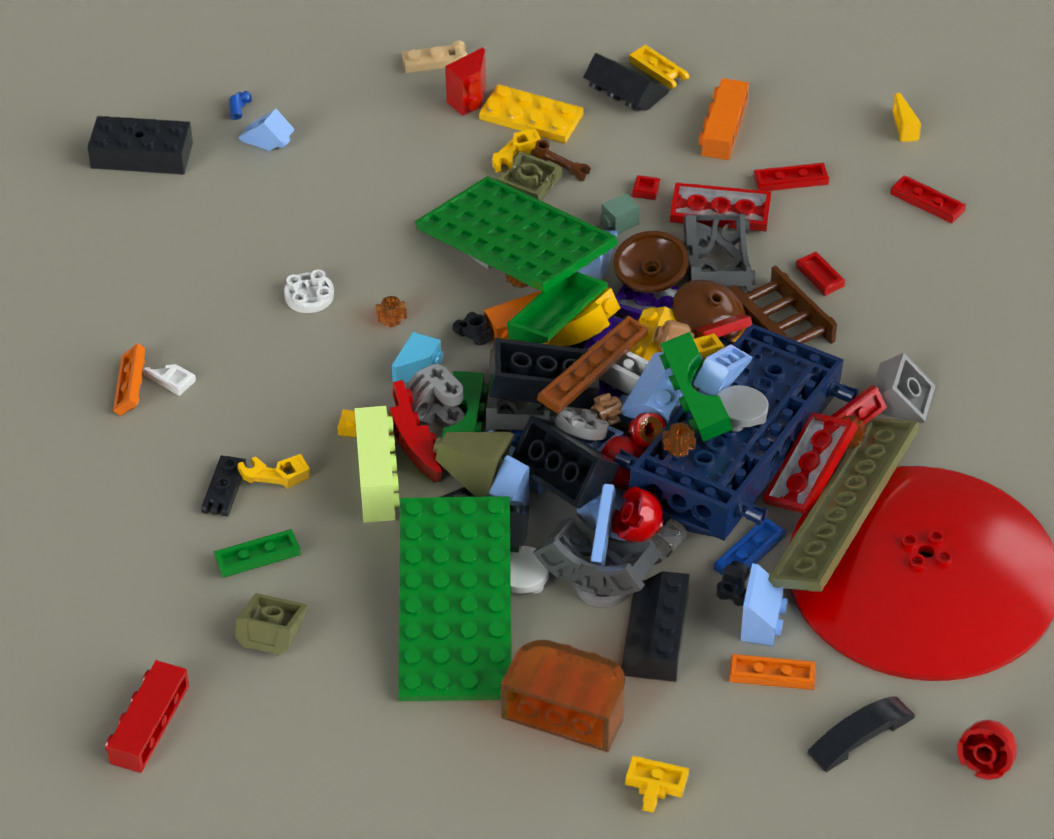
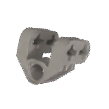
(430, 393)

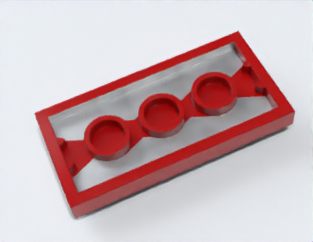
(705, 199)
(810, 463)

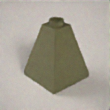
(473, 457)

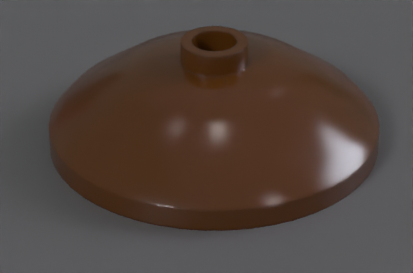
(651, 261)
(704, 303)

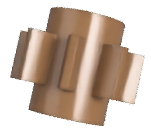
(607, 408)

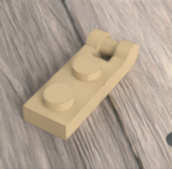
(432, 58)

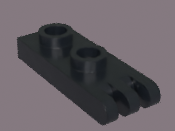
(223, 486)

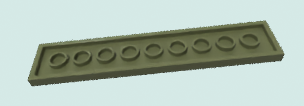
(843, 506)

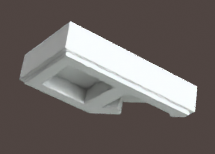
(172, 378)

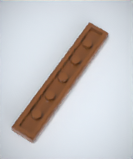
(592, 364)

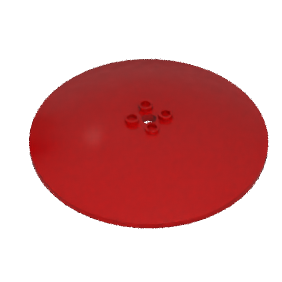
(944, 615)

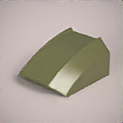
(269, 623)

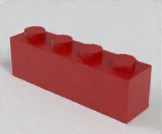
(147, 716)

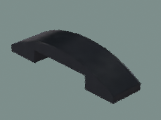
(857, 729)

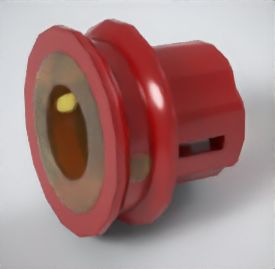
(649, 421)

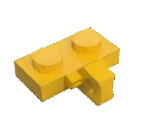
(656, 780)

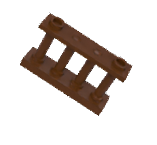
(793, 296)

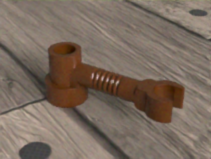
(542, 151)

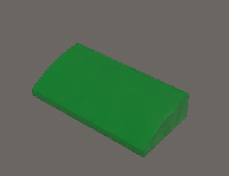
(554, 308)

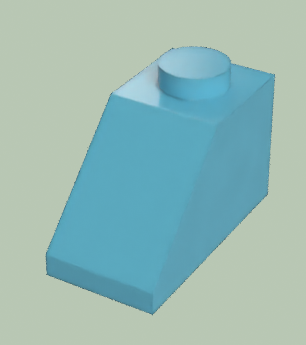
(416, 355)

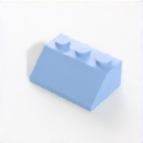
(654, 392)

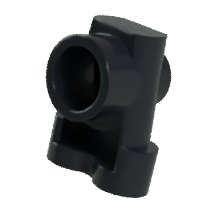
(474, 327)
(733, 583)

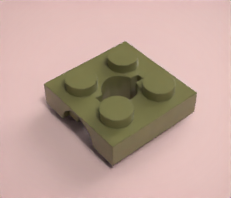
(531, 175)

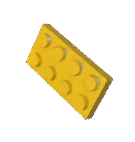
(530, 111)

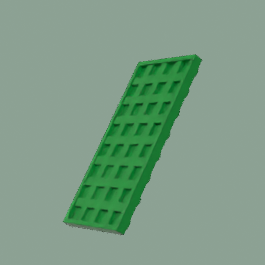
(516, 233)
(454, 598)

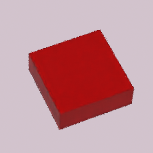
(646, 187)

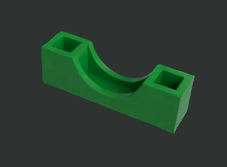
(472, 405)
(707, 412)

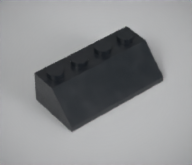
(563, 462)
(656, 627)

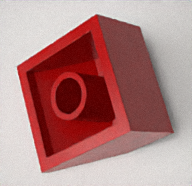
(466, 82)

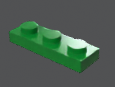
(257, 553)

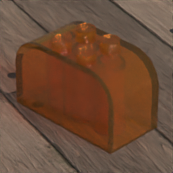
(565, 693)

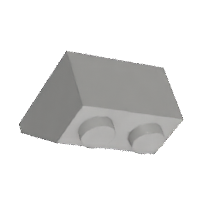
(904, 388)

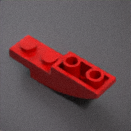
(412, 437)

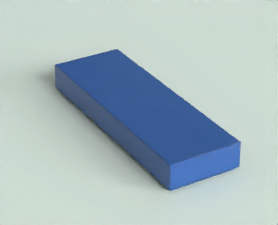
(752, 545)

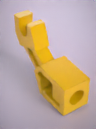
(522, 141)
(262, 473)

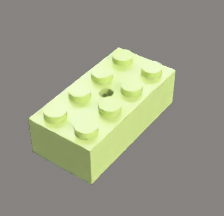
(377, 464)

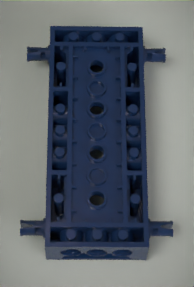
(741, 462)

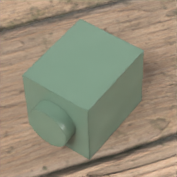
(620, 213)

